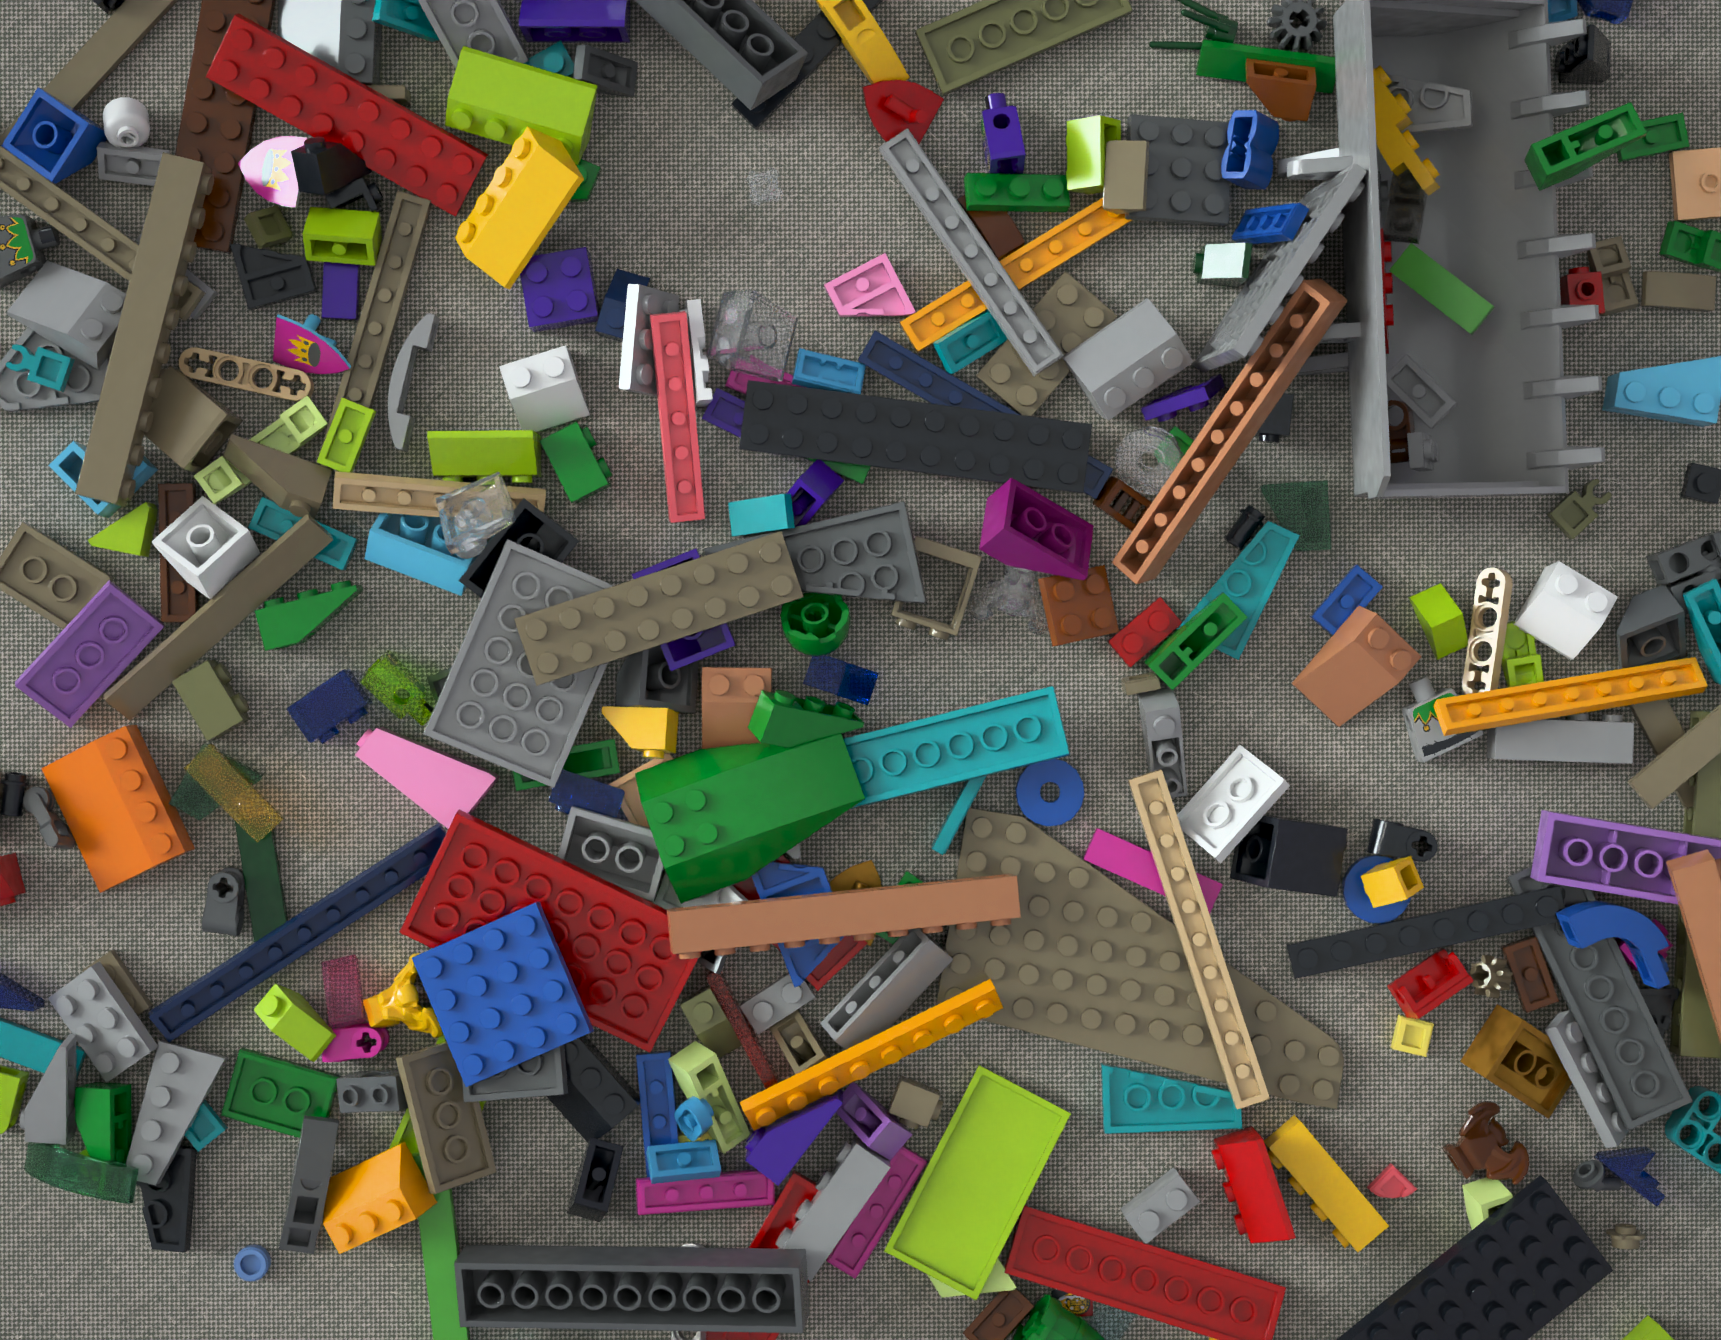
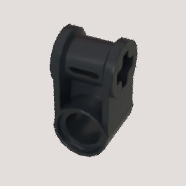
(1396, 841)

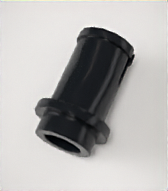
(1244, 527)
(13, 793)

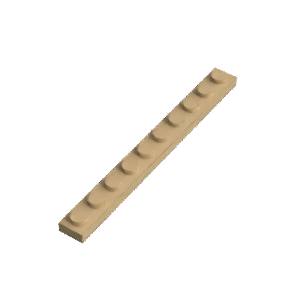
(1198, 939)

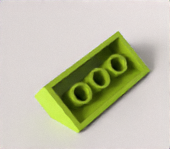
(504, 96)

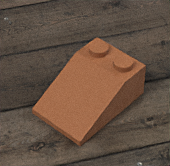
(1356, 666)
(729, 703)

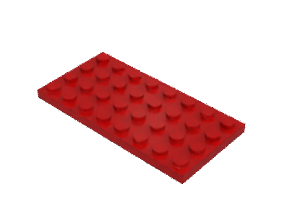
(606, 934)

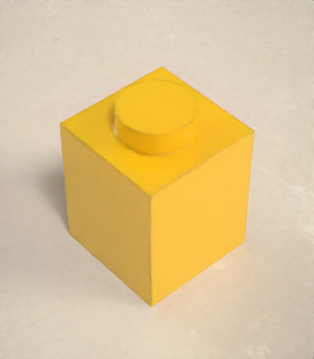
(1392, 881)

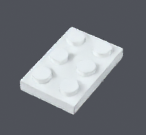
(1231, 803)

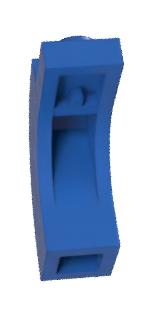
(1598, 920)

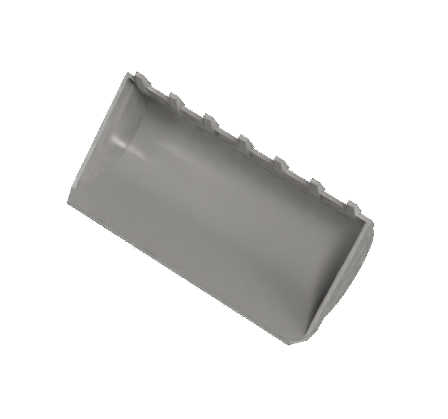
(1482, 227)

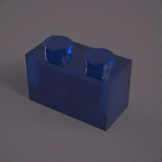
(330, 706)

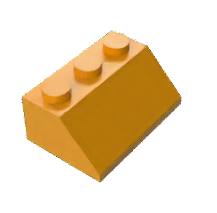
(375, 1198)

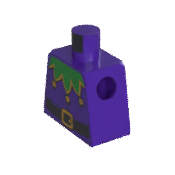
(1002, 136)

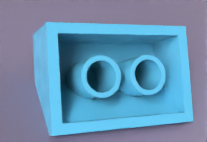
(416, 549)

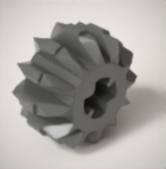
(1306, 32)

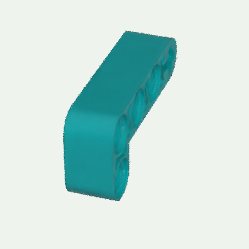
(1701, 1126)

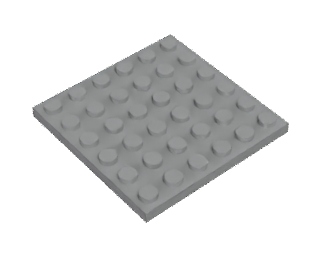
(1280, 273)

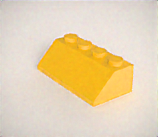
(519, 206)

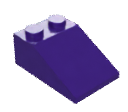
(781, 1144)

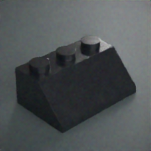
(532, 530)
(596, 1091)

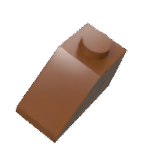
(1282, 87)

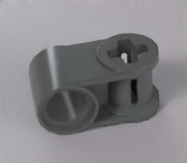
(225, 908)

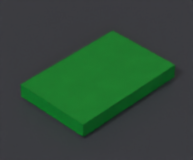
(277, 1092)

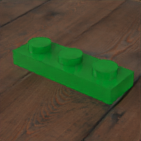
(1016, 192)

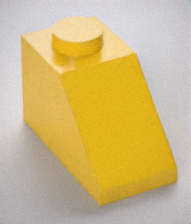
(645, 728)

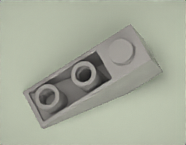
(1163, 737)

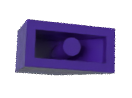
(813, 491)

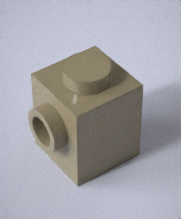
(915, 1103)

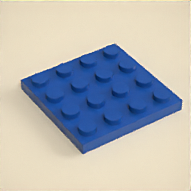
(502, 994)

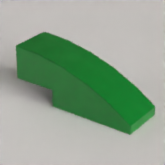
(586, 759)

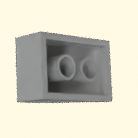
(71, 311)

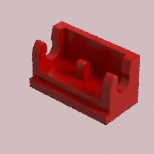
(1429, 983)

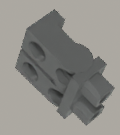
(1695, 556)

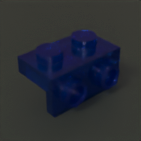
(586, 794)

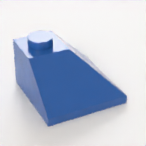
(54, 137)

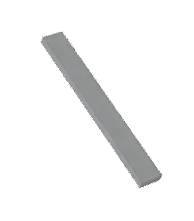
(970, 252)

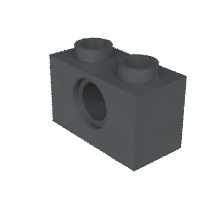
(371, 1091)

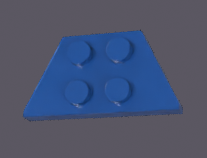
(791, 880)

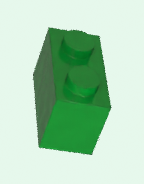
(576, 462)

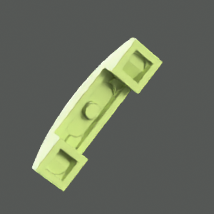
(286, 434)

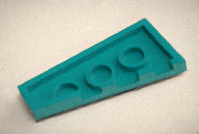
(1251, 582)
(1157, 1103)

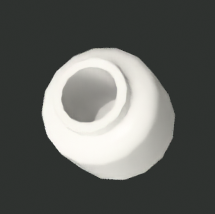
(126, 122)

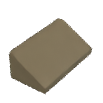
(1125, 176)

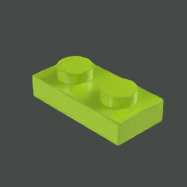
(346, 436)

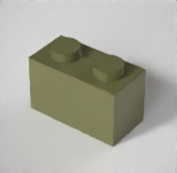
(212, 699)

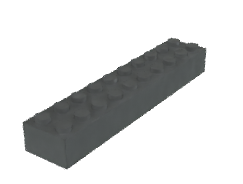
(633, 1288)

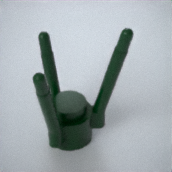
(1217, 27)

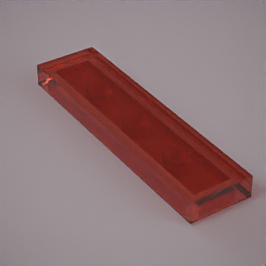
(743, 1029)

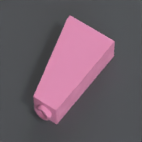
(425, 774)

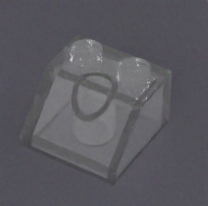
(752, 335)

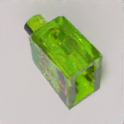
(390, 675)

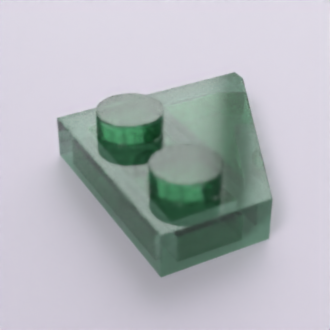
(1302, 510)

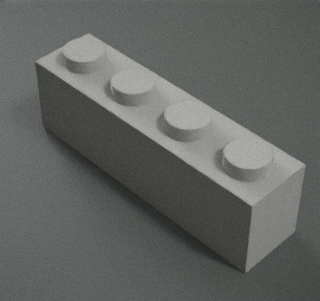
(1565, 740)
(887, 989)
(836, 1203)

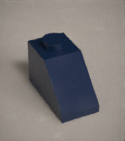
(613, 309)

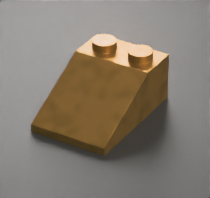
(1519, 1061)

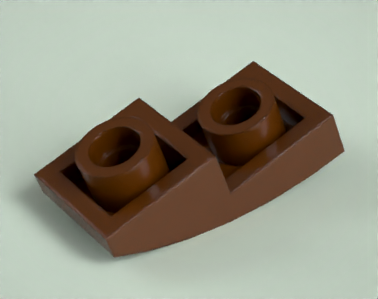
(996, 229)

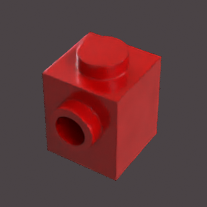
(1582, 288)

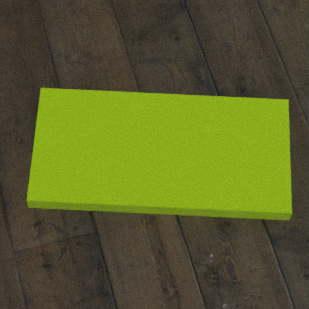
(977, 1182)

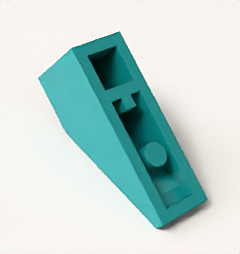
(1705, 616)

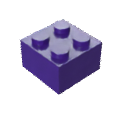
(560, 290)

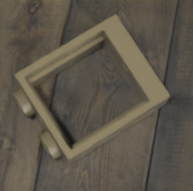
(949, 555)

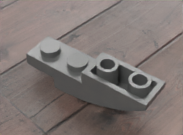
(309, 1184)

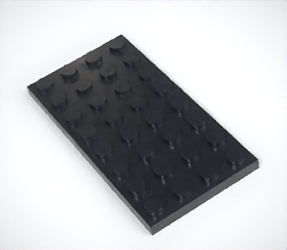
(1497, 1279)

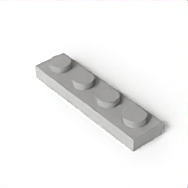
(1584, 1074)

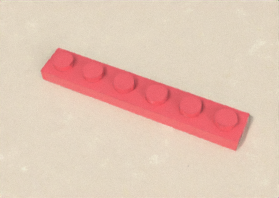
(677, 416)

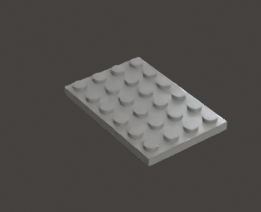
(490, 692)

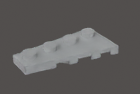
(170, 1104)

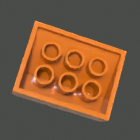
(117, 807)

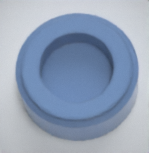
(252, 1262)

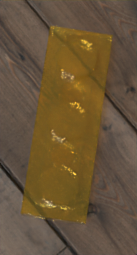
(234, 792)

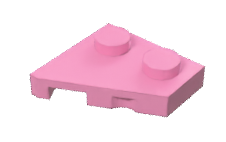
(870, 291)

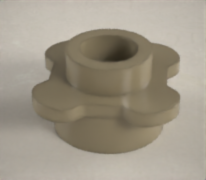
(1625, 1236)

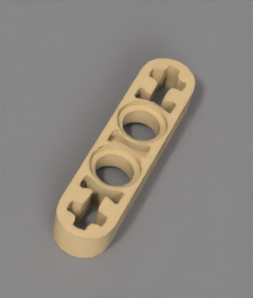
(246, 374)
(1493, 635)

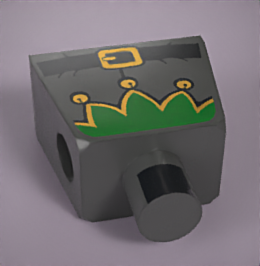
(23, 247)

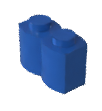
(1250, 149)

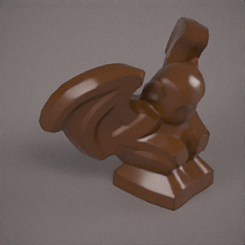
(1481, 1147)

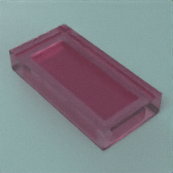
(343, 992)

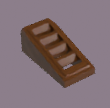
(1107, 495)

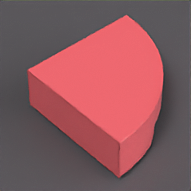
(1391, 1184)

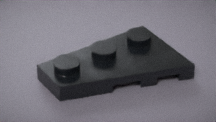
(170, 1204)

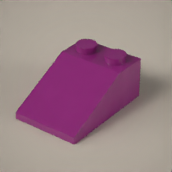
(1035, 533)

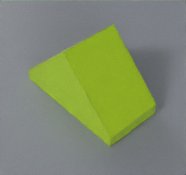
(130, 533)
(1440, 620)

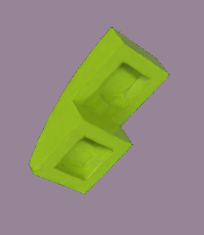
(1520, 660)

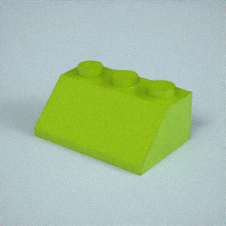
(483, 453)

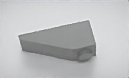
(51, 1109)

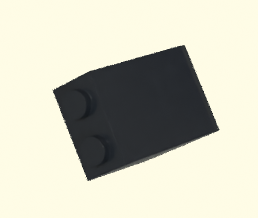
(1291, 856)

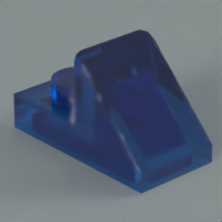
(841, 678)
(1629, 1167)

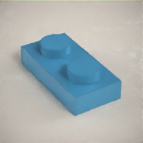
(683, 1161)

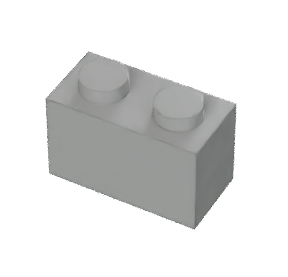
(1159, 1205)

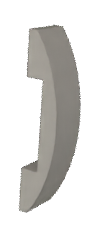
(421, 338)

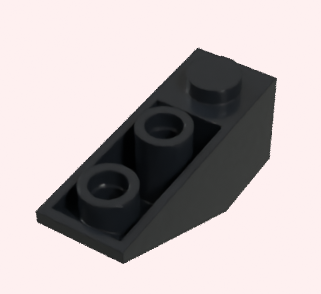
(1585, 59)

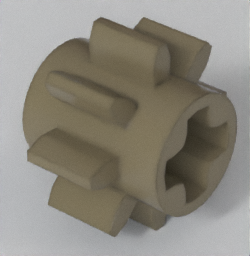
(1490, 976)

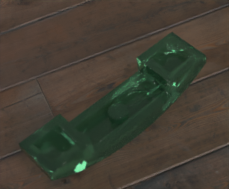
(80, 1173)

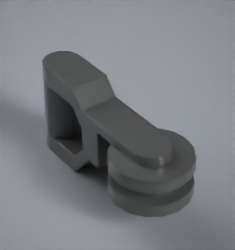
(53, 830)

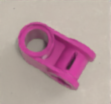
(351, 1043)

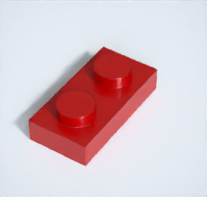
(1144, 632)

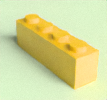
(1325, 1183)

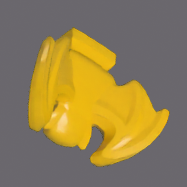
(401, 1004)

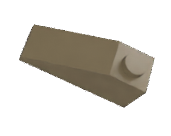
(284, 478)

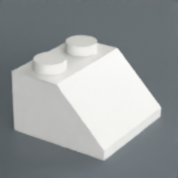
(545, 390)
(207, 547)
(1565, 609)

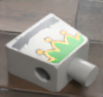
(1423, 725)

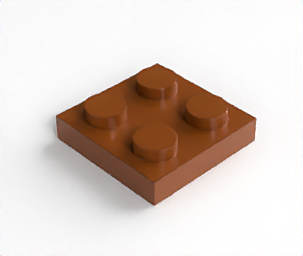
(1078, 607)

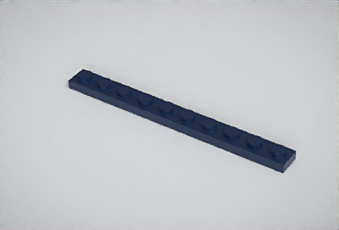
(298, 935)

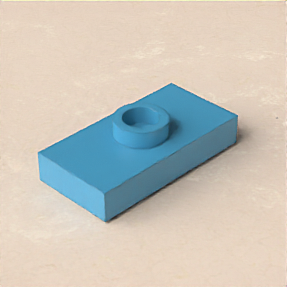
(828, 372)

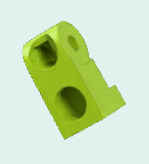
(12, 1091)

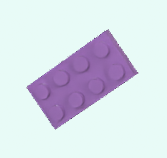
(89, 654)

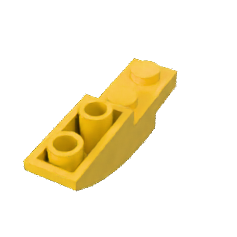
(864, 39)
(1399, 147)

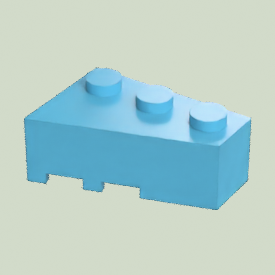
(1670, 392)

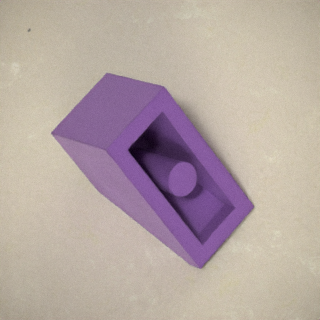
(872, 1122)

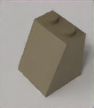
(189, 421)

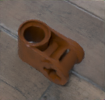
(1398, 433)

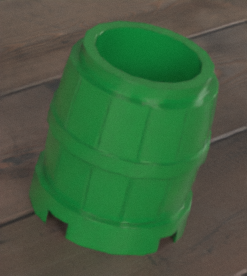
(1054, 1322)

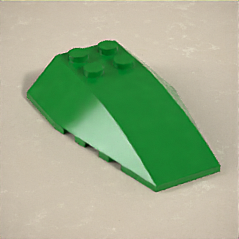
(742, 807)

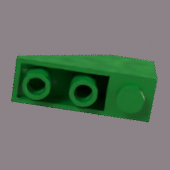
(298, 620)
(794, 721)

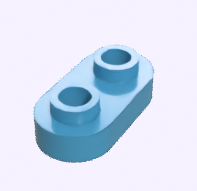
(694, 1117)

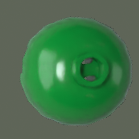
(816, 623)

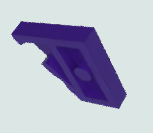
(1191, 396)

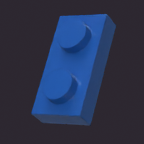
(1353, 590)

